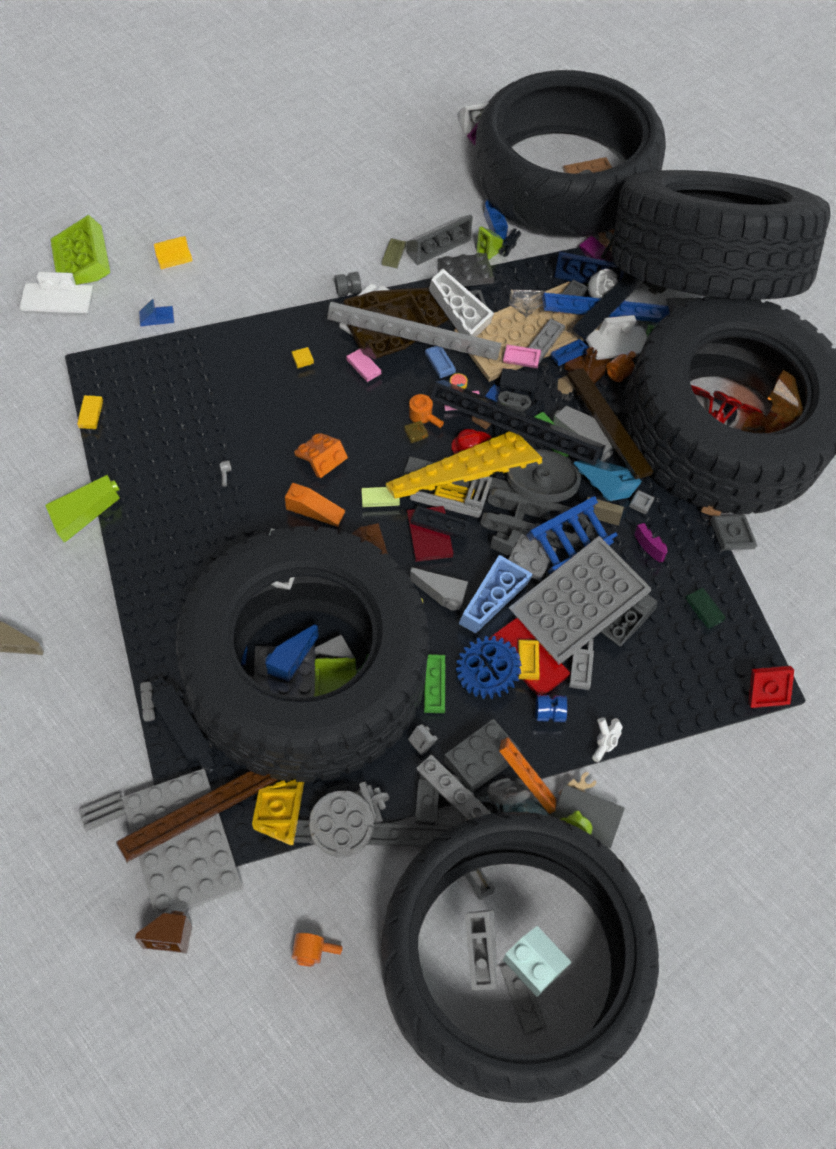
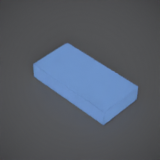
(440, 361)

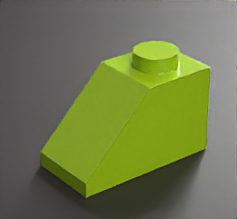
(488, 242)

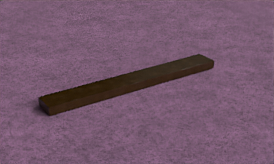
(609, 424)

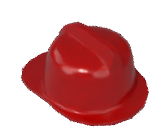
(467, 439)

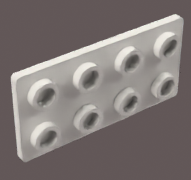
(56, 294)
(617, 337)

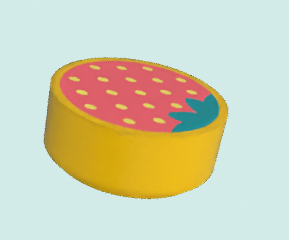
(459, 380)

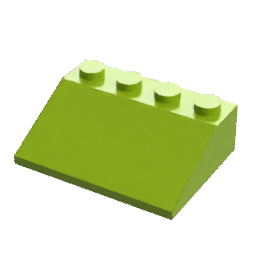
(81, 251)

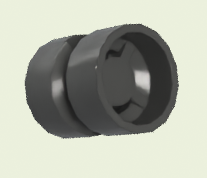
(342, 287)

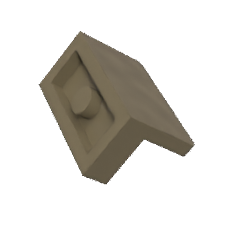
(608, 512)

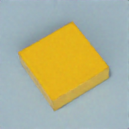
(302, 357)

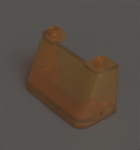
(785, 408)

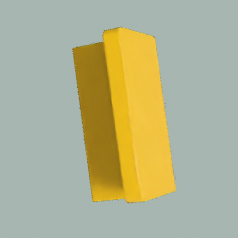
(172, 252)

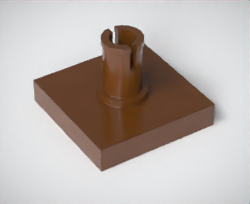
(588, 361)

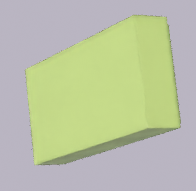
(378, 497)

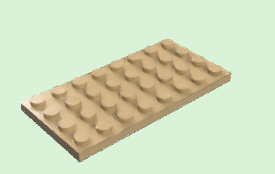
(515, 329)

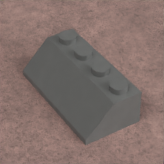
(440, 239)

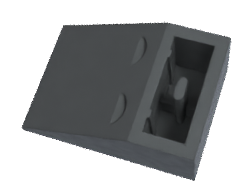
(630, 621)

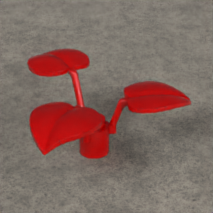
(726, 399)

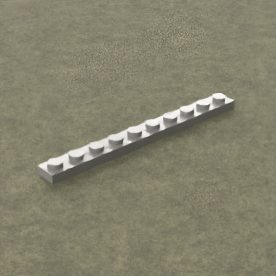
(414, 331)

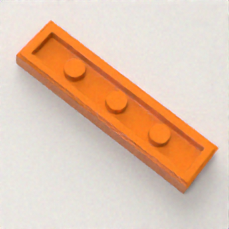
(528, 775)

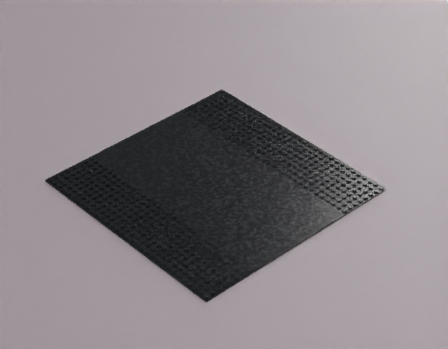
(236, 395)

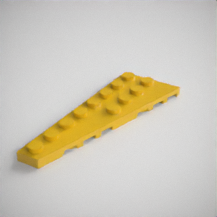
(471, 464)

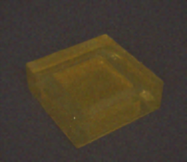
(416, 431)

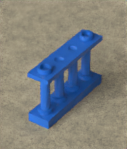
(571, 516)

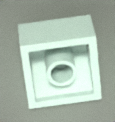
(536, 960)

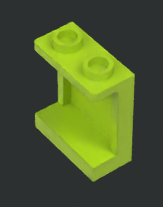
(333, 674)

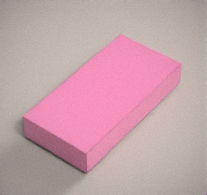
(522, 356)
(363, 365)

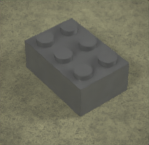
(478, 756)

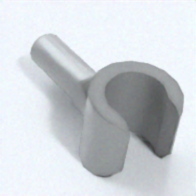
(225, 467)

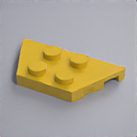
(278, 810)

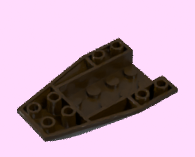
(407, 304)

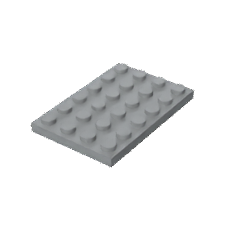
(579, 599)
(193, 864)

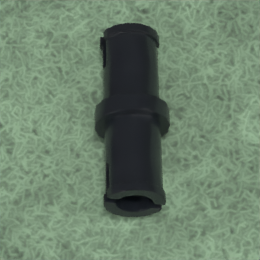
(510, 242)

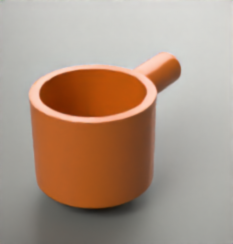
(621, 367)
(421, 410)
(309, 948)

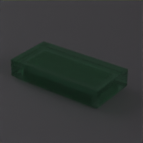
(705, 608)

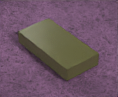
(393, 253)

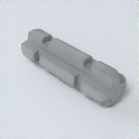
(147, 704)

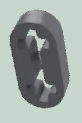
(514, 400)

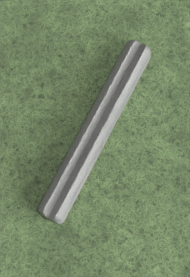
(448, 504)

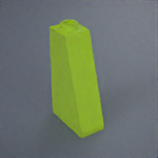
(82, 506)

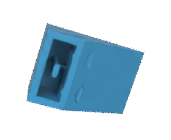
(612, 480)

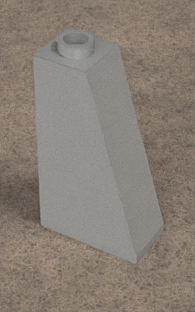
(585, 426)

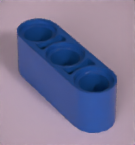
(495, 220)

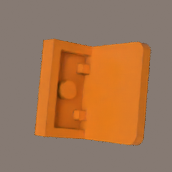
(322, 453)

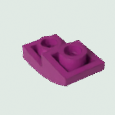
(592, 248)
(651, 545)

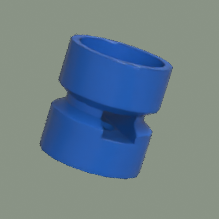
(551, 708)

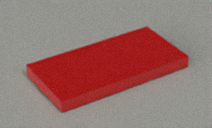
(549, 671)

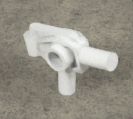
(607, 738)

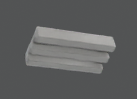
(475, 502)
(96, 806)

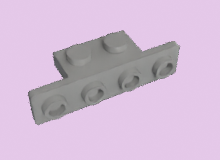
(451, 789)

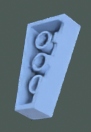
(497, 589)

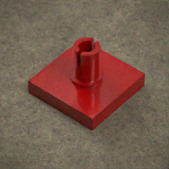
(771, 686)

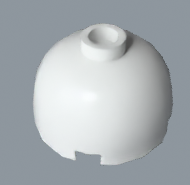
(602, 283)

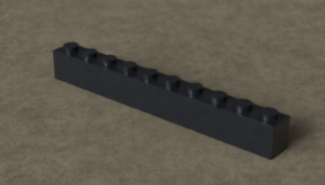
(518, 422)

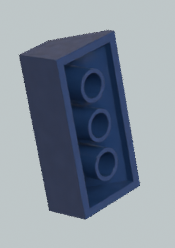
(582, 268)

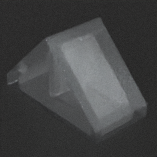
(525, 301)

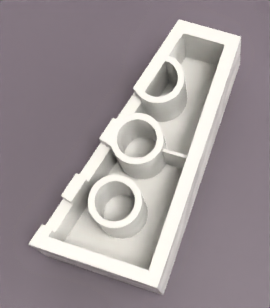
(461, 306)

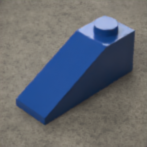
(290, 654)

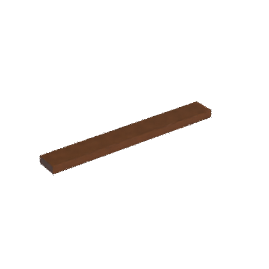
(192, 814)

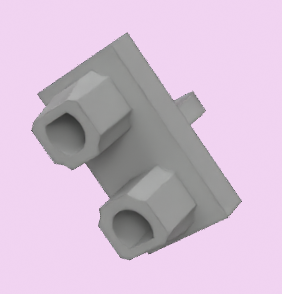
(379, 798)

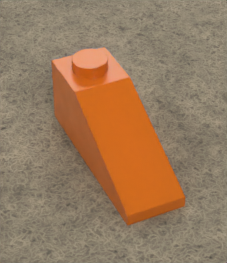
(313, 505)

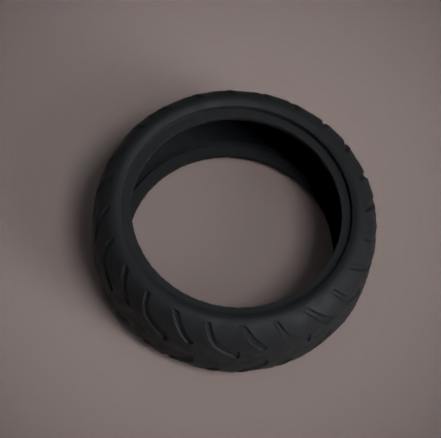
(568, 104)
(605, 886)

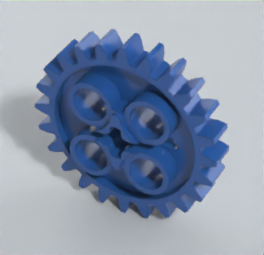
(504, 657)

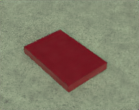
(428, 543)

